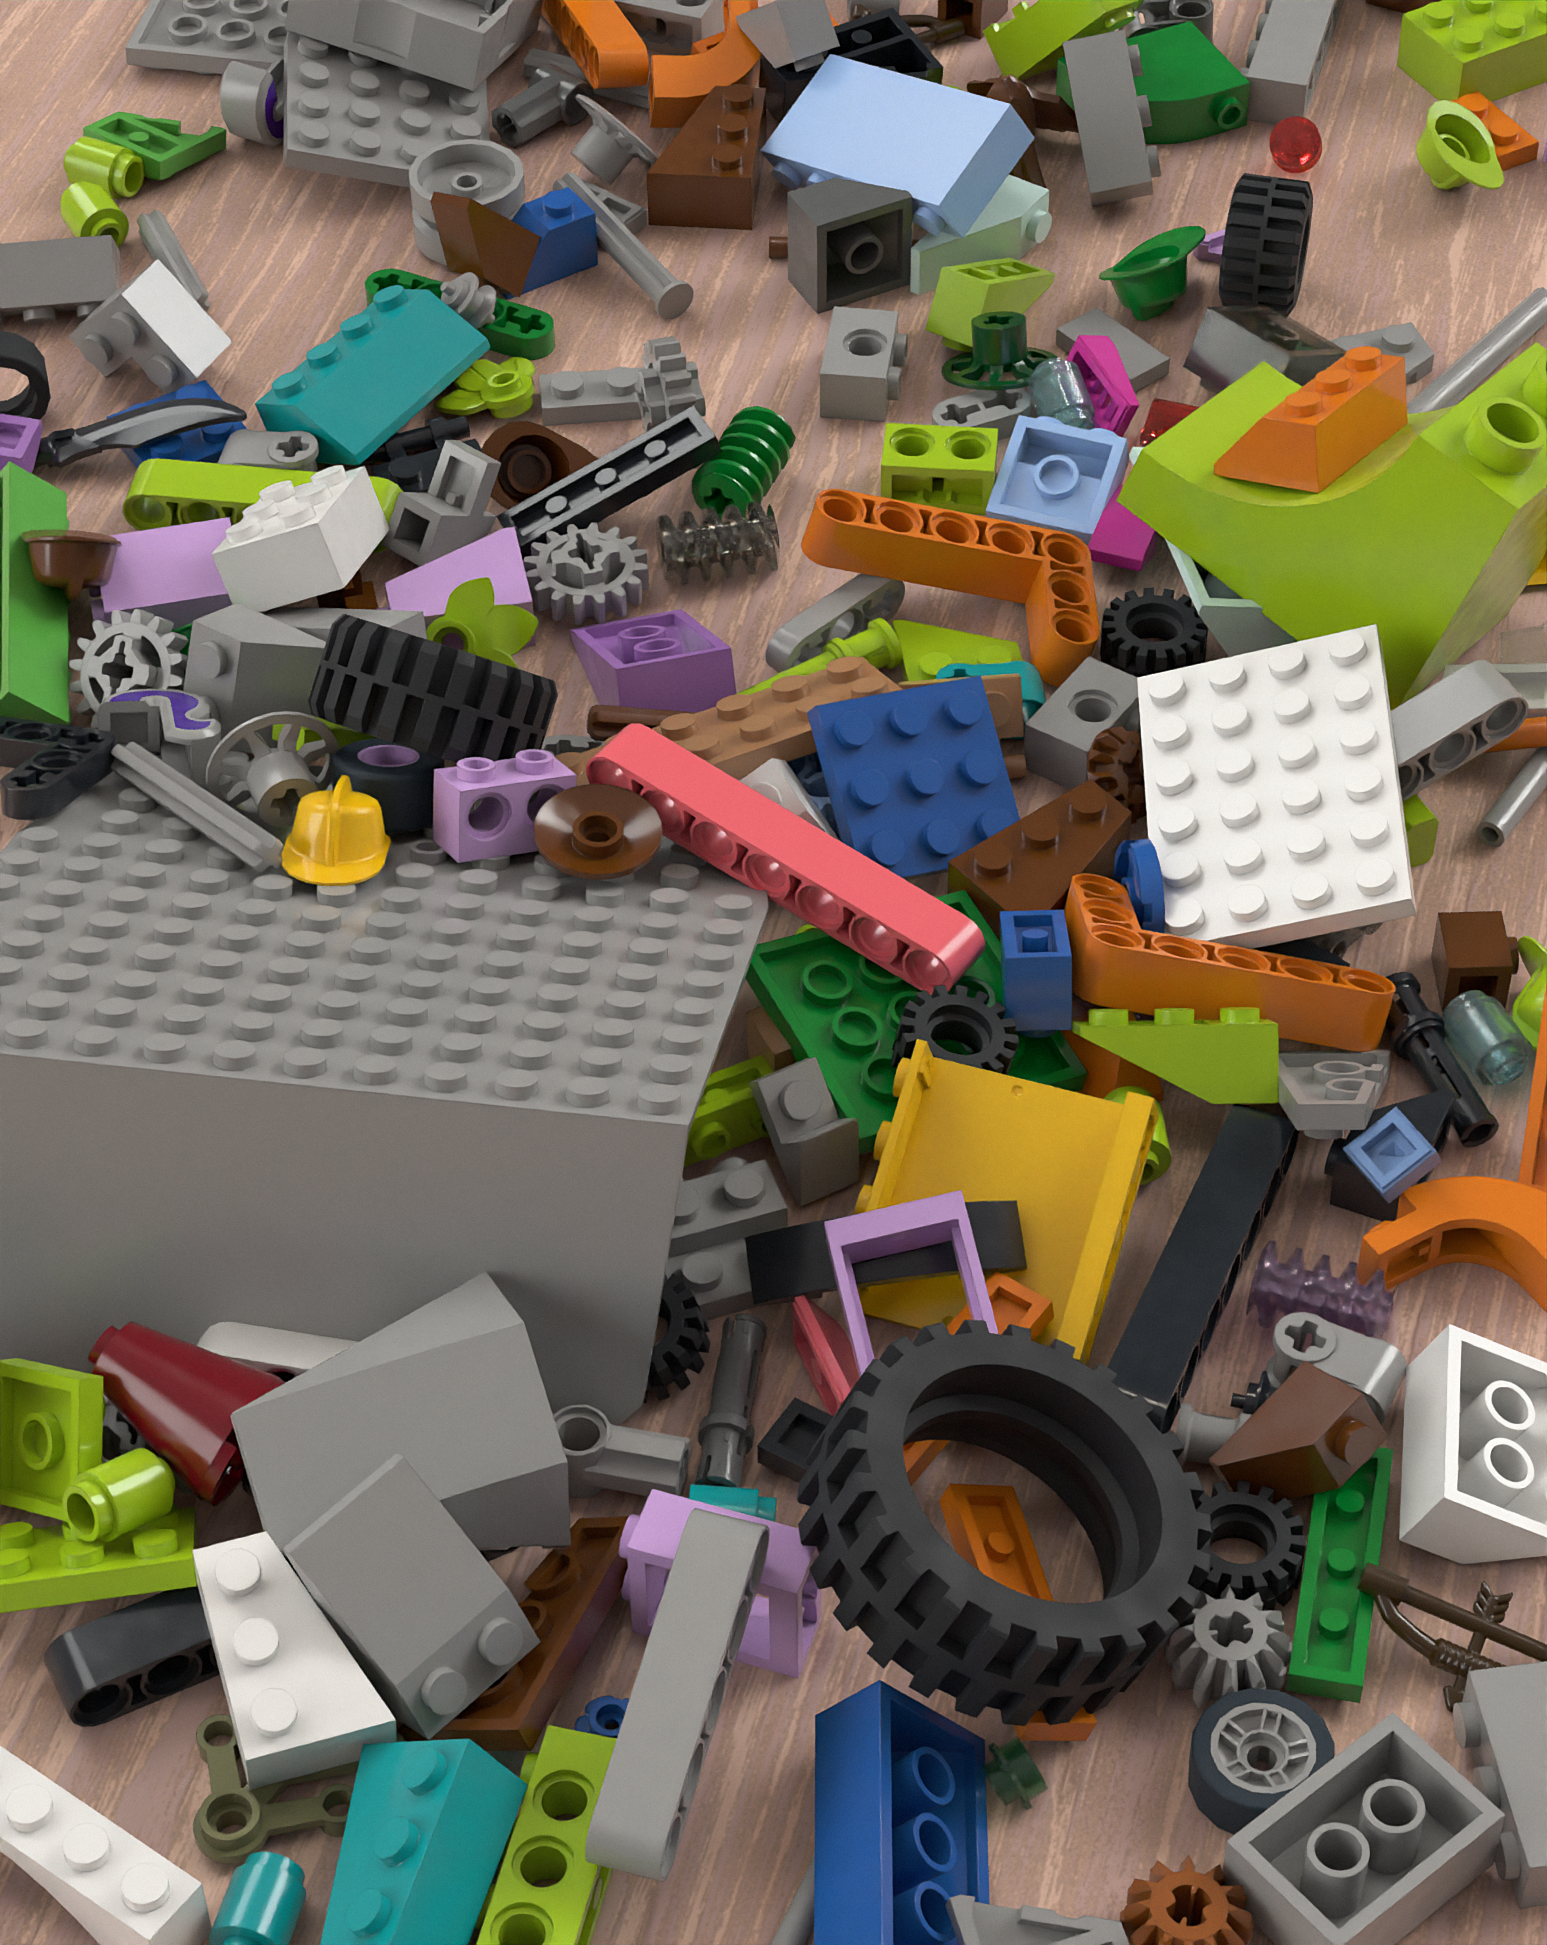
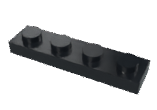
(614, 480)

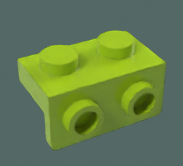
(727, 1112)

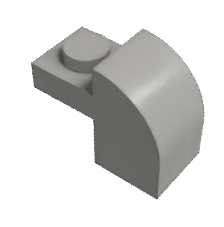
(452, 510)

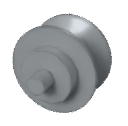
(469, 301)

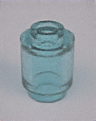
(1061, 393)
(1486, 1038)

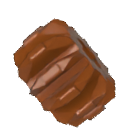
(1186, 1909)

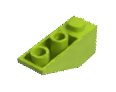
(1214, 1059)

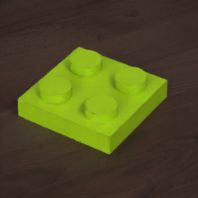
(46, 1432)

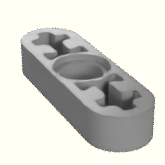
(836, 615)

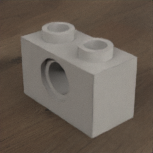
(861, 364)
(1069, 721)

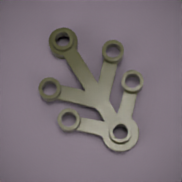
(255, 1807)

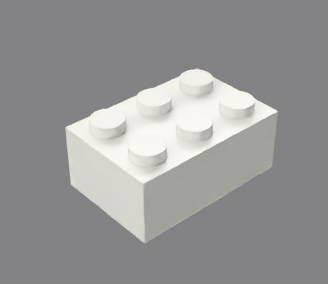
(301, 539)

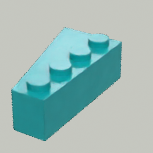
(420, 1843)

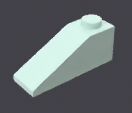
(1006, 228)

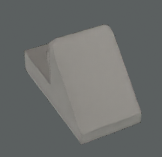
(808, 1136)

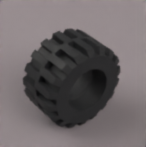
(1266, 242)

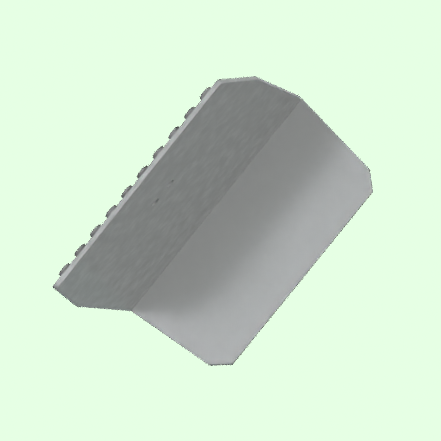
(349, 1089)

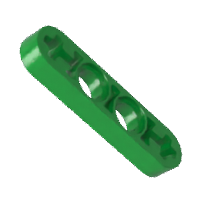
(516, 327)

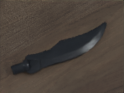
(135, 429)

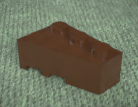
(1037, 856)

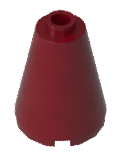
(180, 1402)

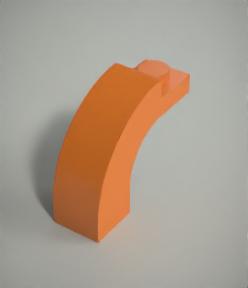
(683, 82)
(1463, 1222)

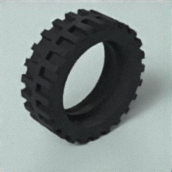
(937, 1609)

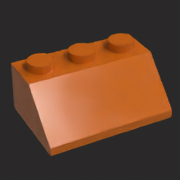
(1324, 424)

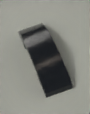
(798, 1261)

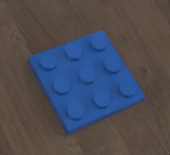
(914, 774)

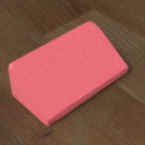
(824, 1352)

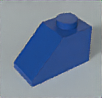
(566, 236)
(1036, 971)

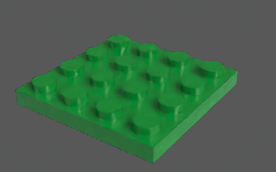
(849, 1012)

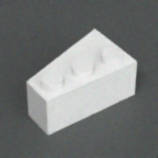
(283, 1668)

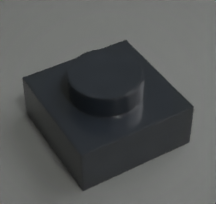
(792, 1438)

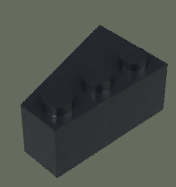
(875, 40)

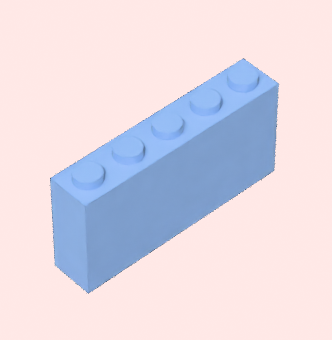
(900, 135)

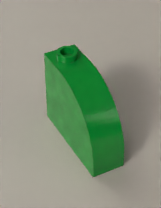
(1187, 86)

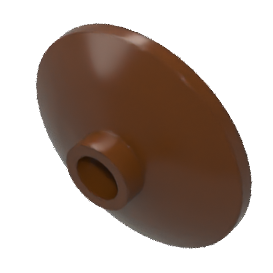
(597, 831)

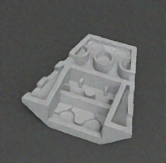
(446, 1392)

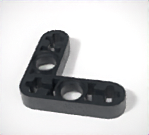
(50, 765)

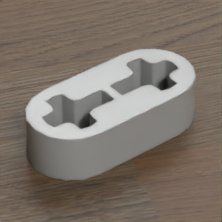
(984, 410)

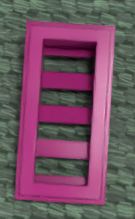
(1105, 380)

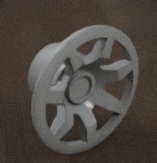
(608, 144)
(276, 775)

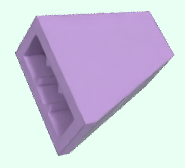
(431, 584)

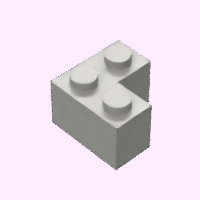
(154, 325)

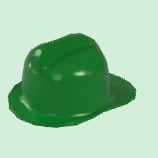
(1155, 272)

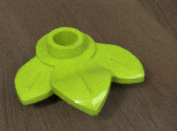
(484, 385)
(486, 628)

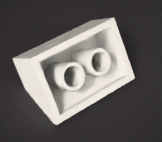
(1474, 1451)

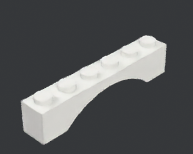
(95, 1867)

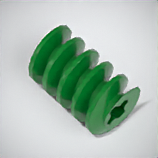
(751, 460)

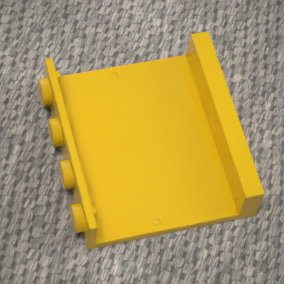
(1007, 1138)

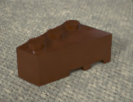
(712, 164)

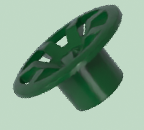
(998, 348)

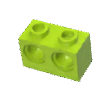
(940, 465)

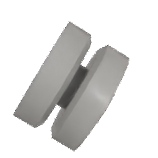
(463, 169)

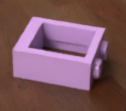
(896, 1231)
(777, 1627)

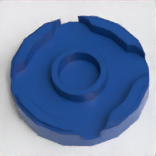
(1140, 873)

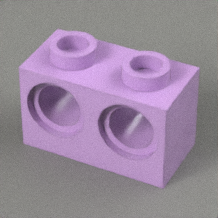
(503, 819)

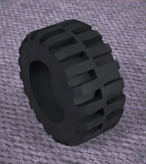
(428, 694)

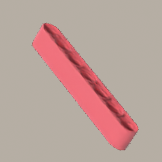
(792, 860)

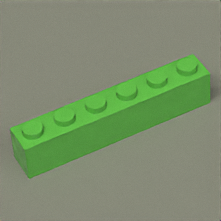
(31, 614)

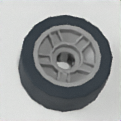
(1248, 1730)

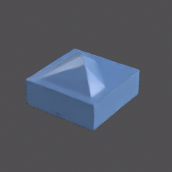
(1392, 1155)

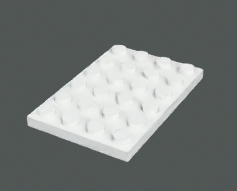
(1276, 792)

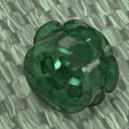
(1014, 1773)

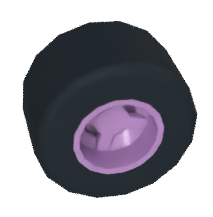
(395, 777)

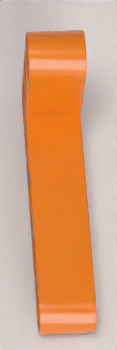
(599, 41)
(971, 556)
(1149, 970)

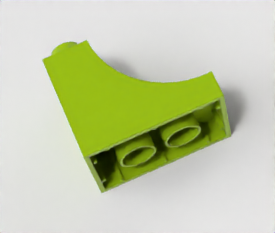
(1414, 537)

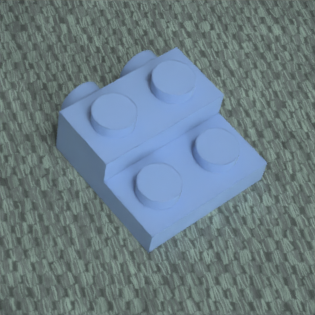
(1058, 476)

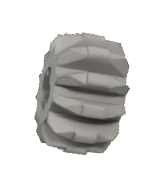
(1228, 1648)

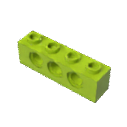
(560, 1781)

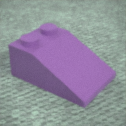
(656, 662)

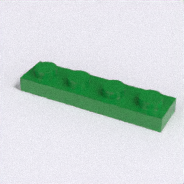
(1331, 1612)

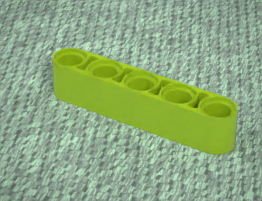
(191, 492)

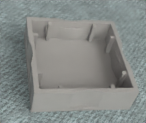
(436, 38)

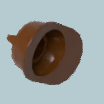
(531, 460)
(71, 559)

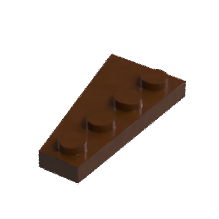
(565, 1609)

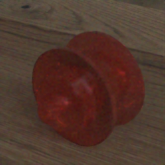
(1295, 144)

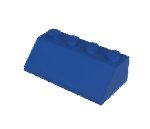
(895, 1821)

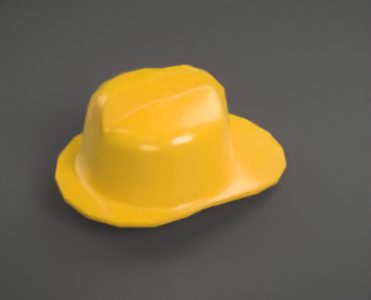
(336, 837)

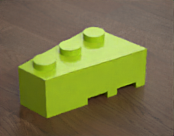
(1037, 33)

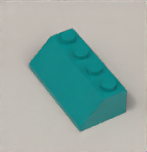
(373, 374)

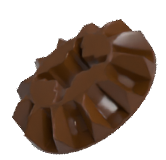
(1126, 784)

